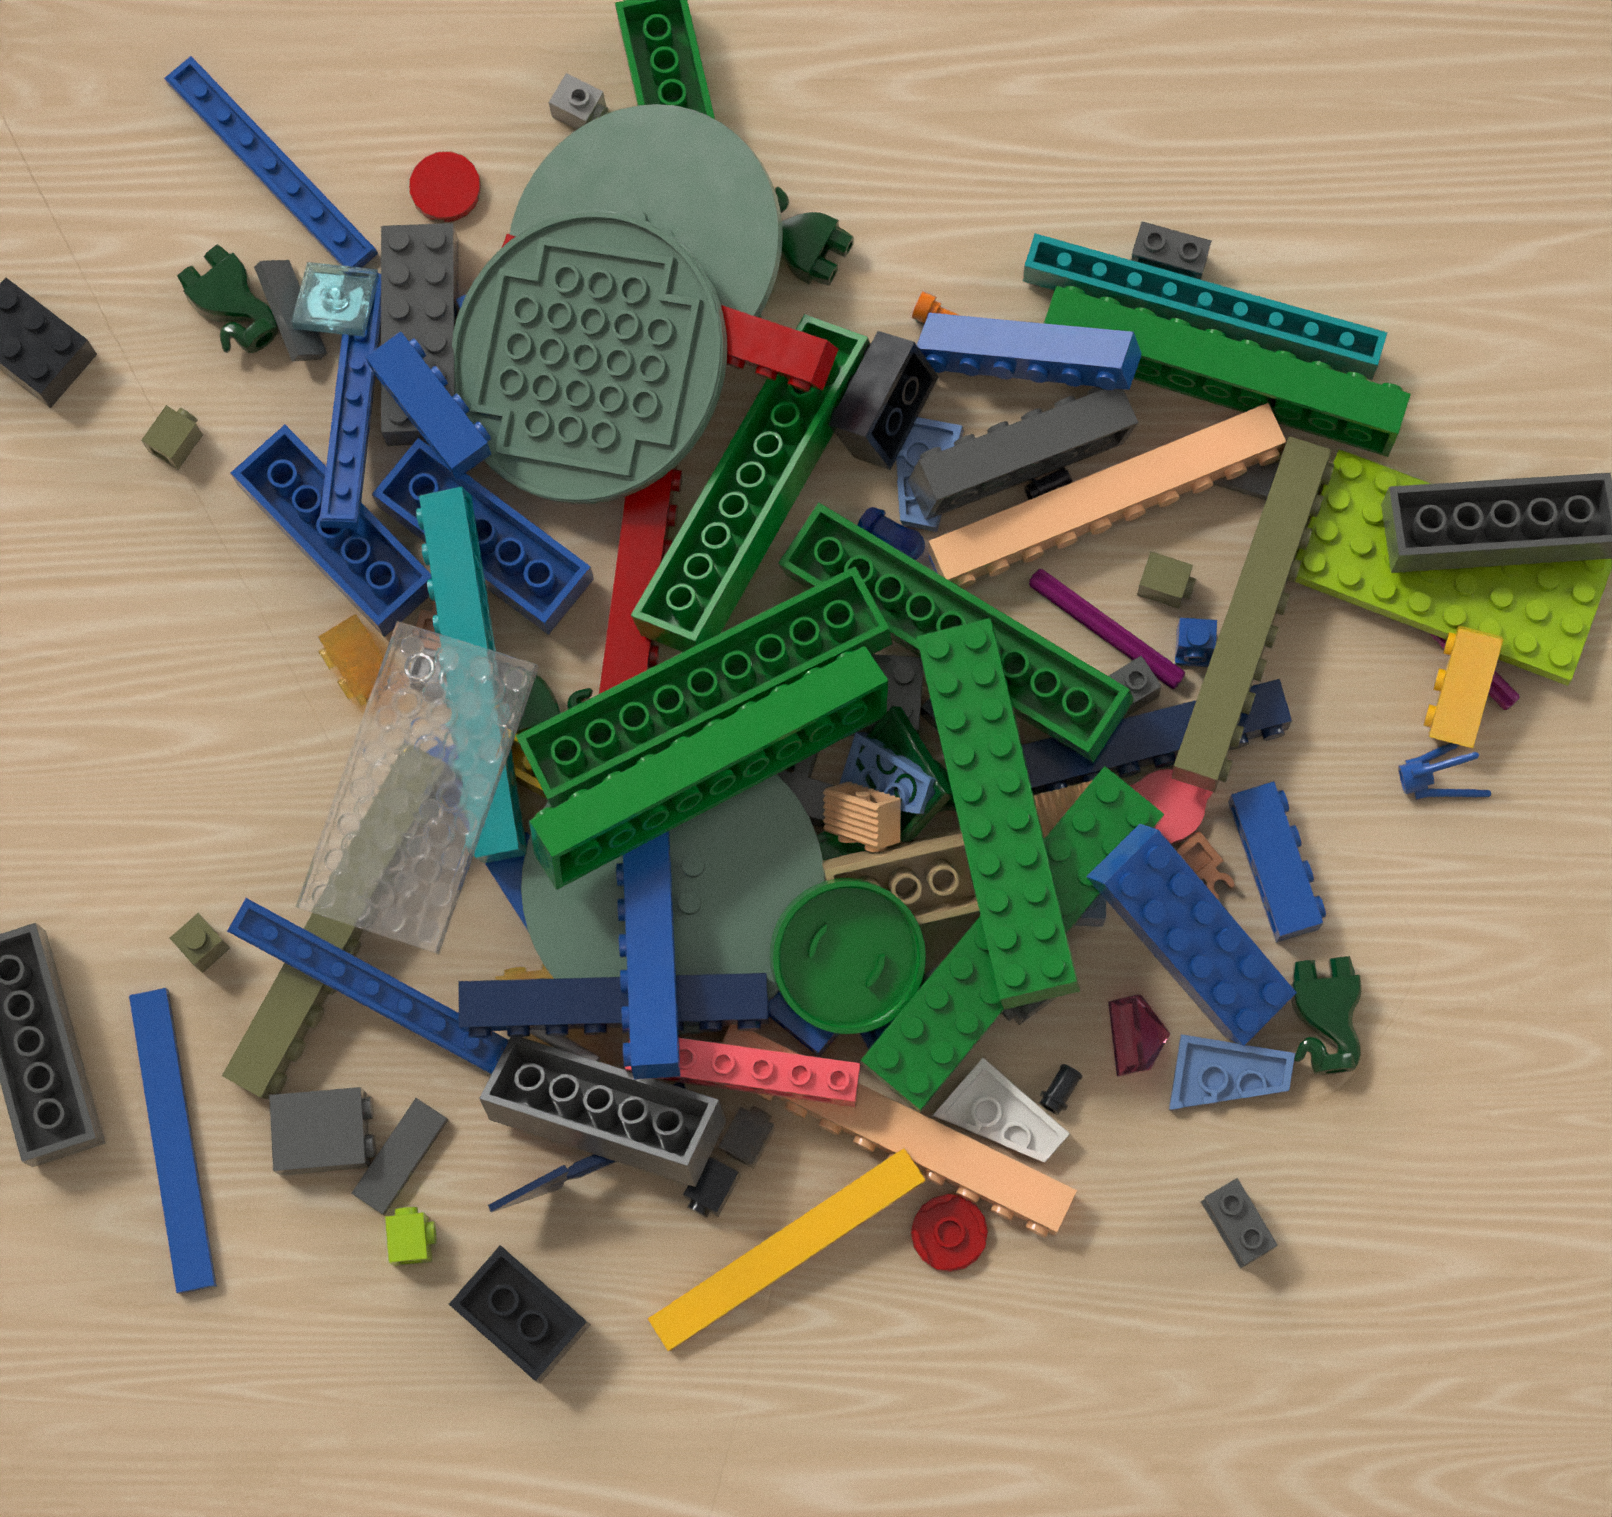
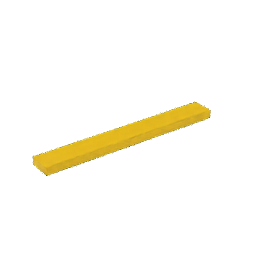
(786, 1249)

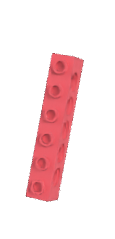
(767, 1072)

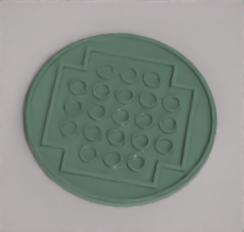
(678, 175)
(590, 356)
(729, 887)

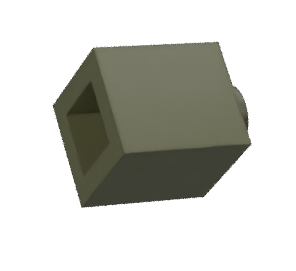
(172, 436)
(1166, 580)
(199, 942)

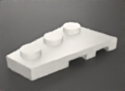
(1003, 1113)

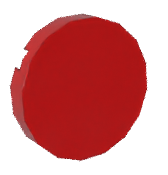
(445, 186)
(949, 1233)

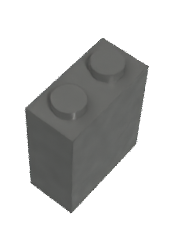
(321, 1131)

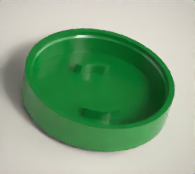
(847, 955)

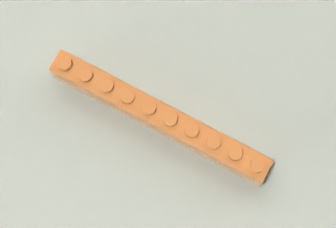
(1108, 497)
(934, 1149)

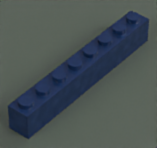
(1148, 741)
(597, 1004)

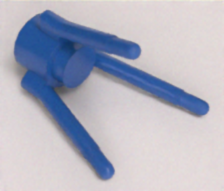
(1418, 774)

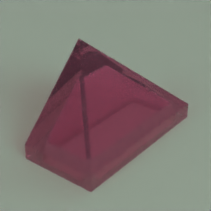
(1136, 1034)

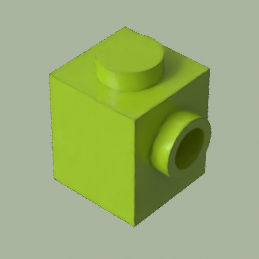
(409, 1237)

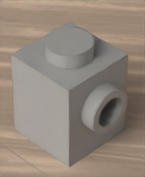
(577, 102)

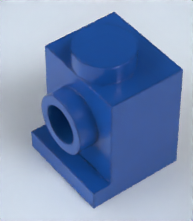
(1195, 641)

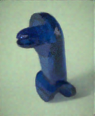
(898, 536)

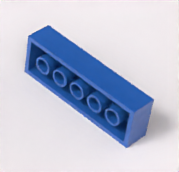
(517, 557)
(361, 562)
(1191, 934)

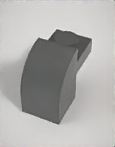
(806, 789)

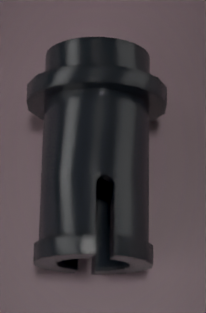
(1047, 483)
(1060, 1089)

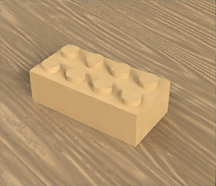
(925, 874)

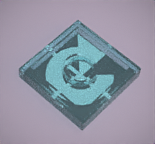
(335, 299)

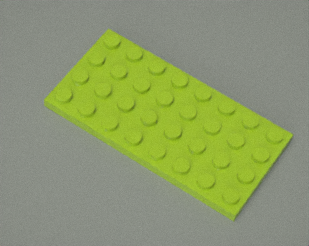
(1534, 607)

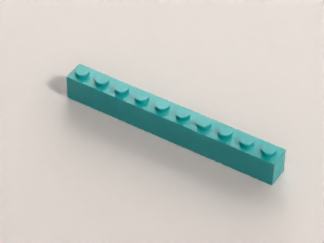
(1206, 305)
(465, 615)

